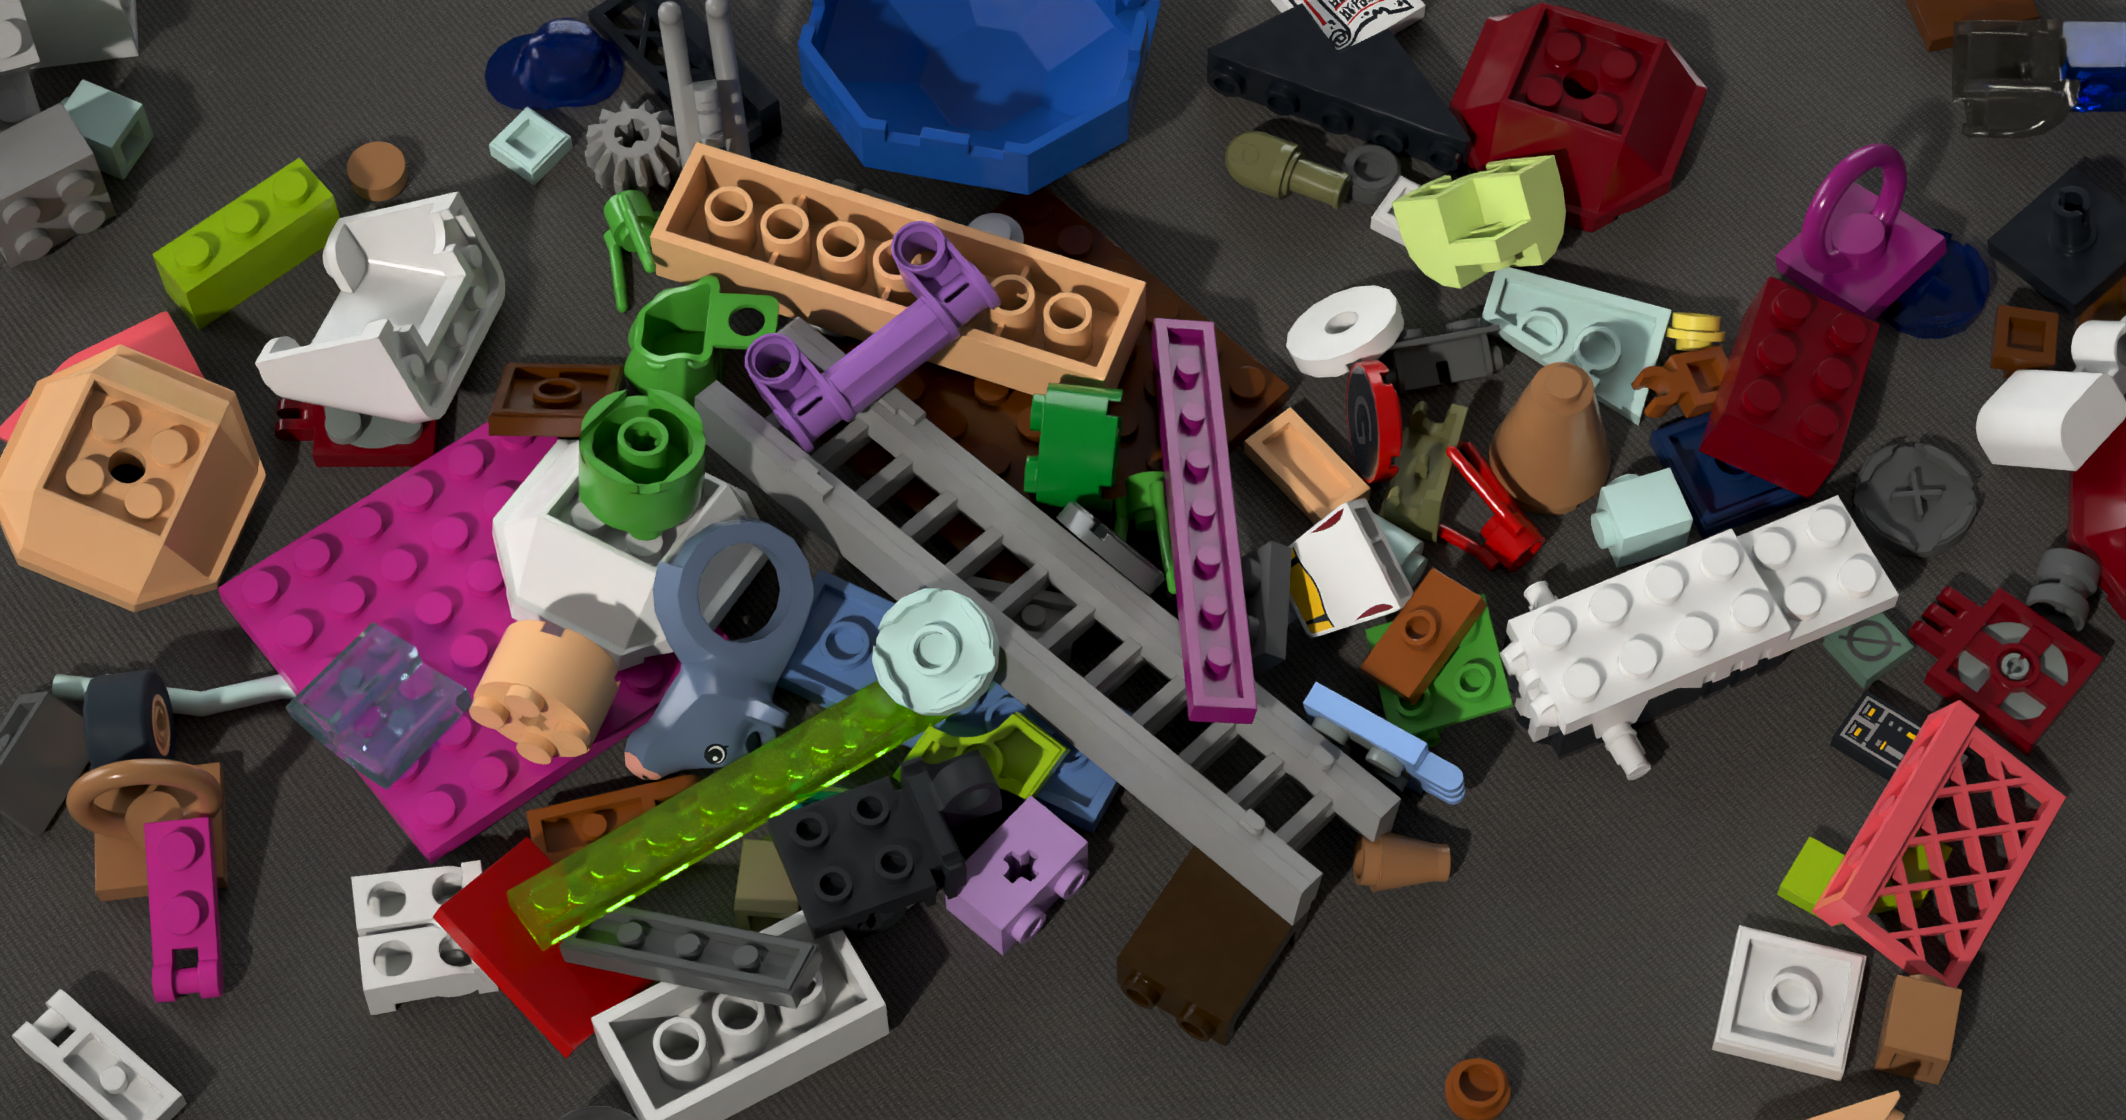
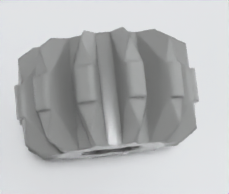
(633, 148)

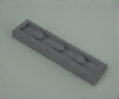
(696, 955)

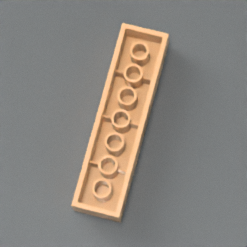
(834, 267)

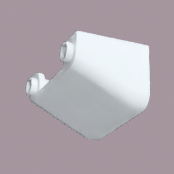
(407, 316)

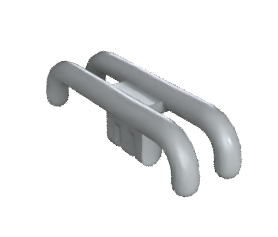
(708, 109)

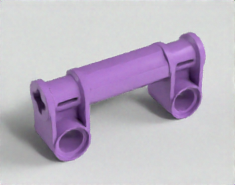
(948, 297)

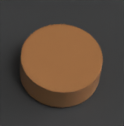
(377, 171)

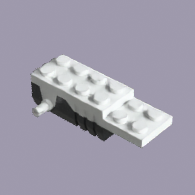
(1685, 628)

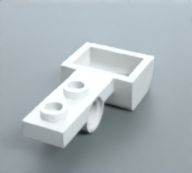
(2060, 415)

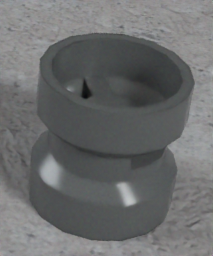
(2064, 585)

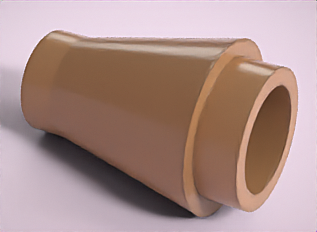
(1399, 862)

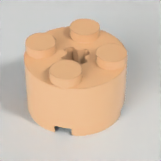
(546, 691)

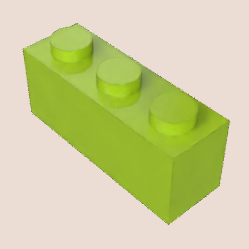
(247, 243)

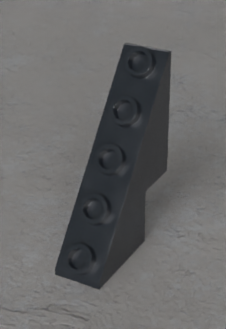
(1359, 92)

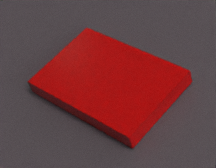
(543, 986)

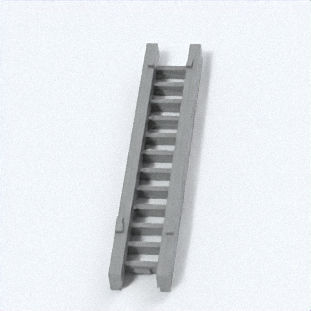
(1028, 667)

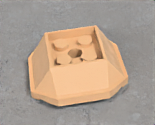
(139, 538)

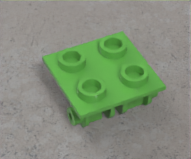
(1464, 688)

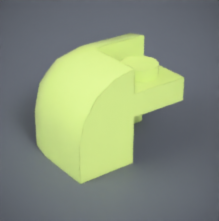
(1484, 220)

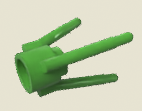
(630, 229)
(1147, 506)

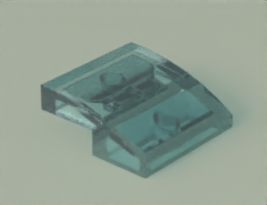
(379, 705)

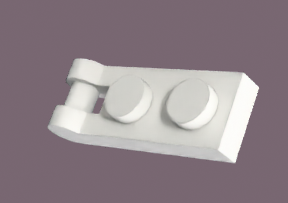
(97, 1064)

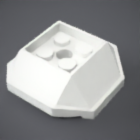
(600, 579)

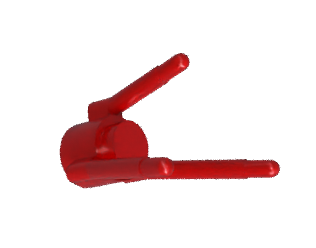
(1508, 533)

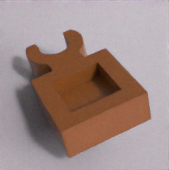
(1686, 380)

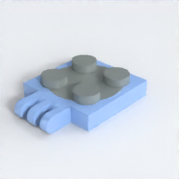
(1393, 754)

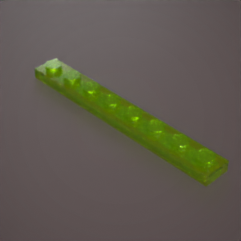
(713, 813)

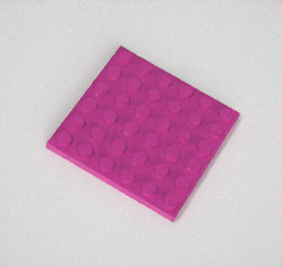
(428, 572)

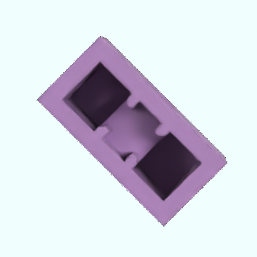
(1024, 845)

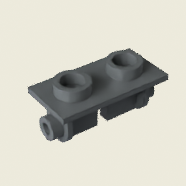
(1462, 348)

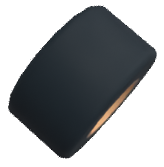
(128, 718)

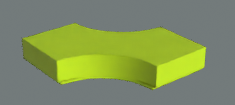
(1016, 751)

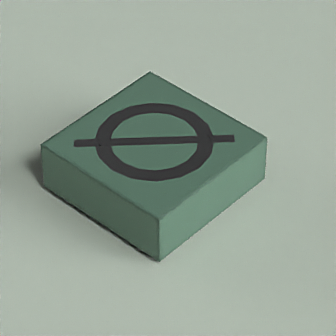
(1868, 648)

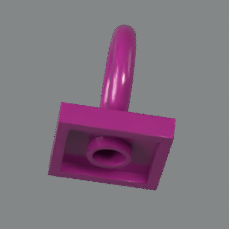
(1860, 244)

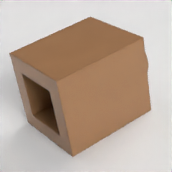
(1918, 1028)

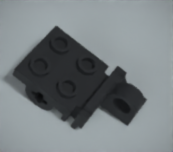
(883, 849)

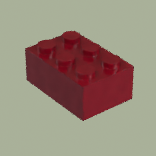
(1789, 388)

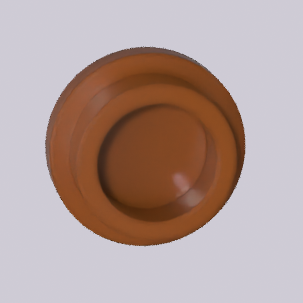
(1477, 1089)

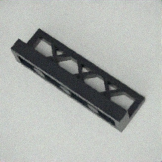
(759, 103)

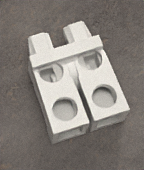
(402, 945)

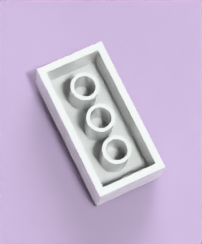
(717, 1053)

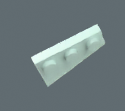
(1580, 326)

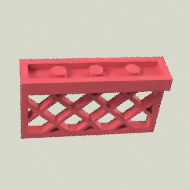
(1907, 807)

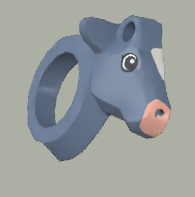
(725, 687)

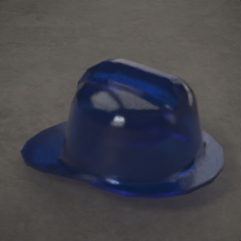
(554, 67)

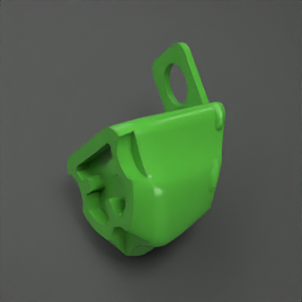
(685, 336)

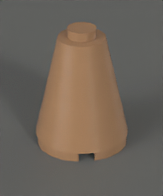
(1552, 443)

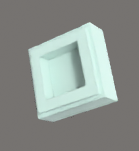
(530, 146)

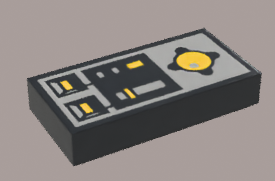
(1880, 737)

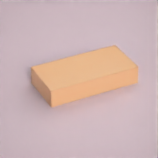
(1304, 466)

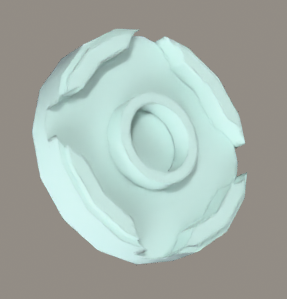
(936, 652)

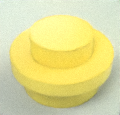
(1695, 330)

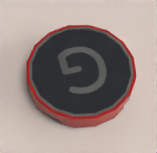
(1373, 421)

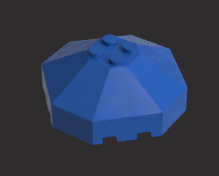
(978, 86)

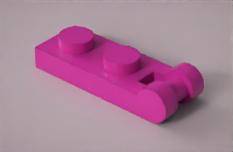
(183, 907)

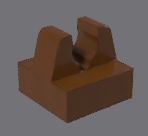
(2023, 339)

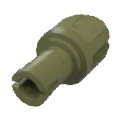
(1281, 168)

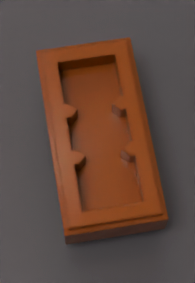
(1423, 636)

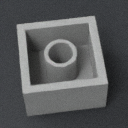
(47, 186)

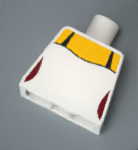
(1344, 572)

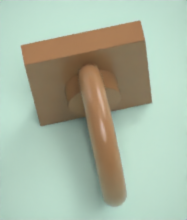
(117, 816)

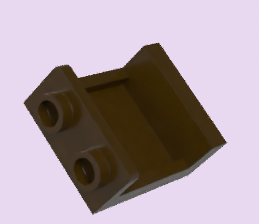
(1203, 949)

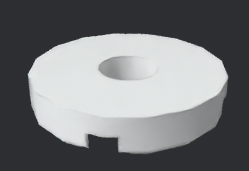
(1343, 329)

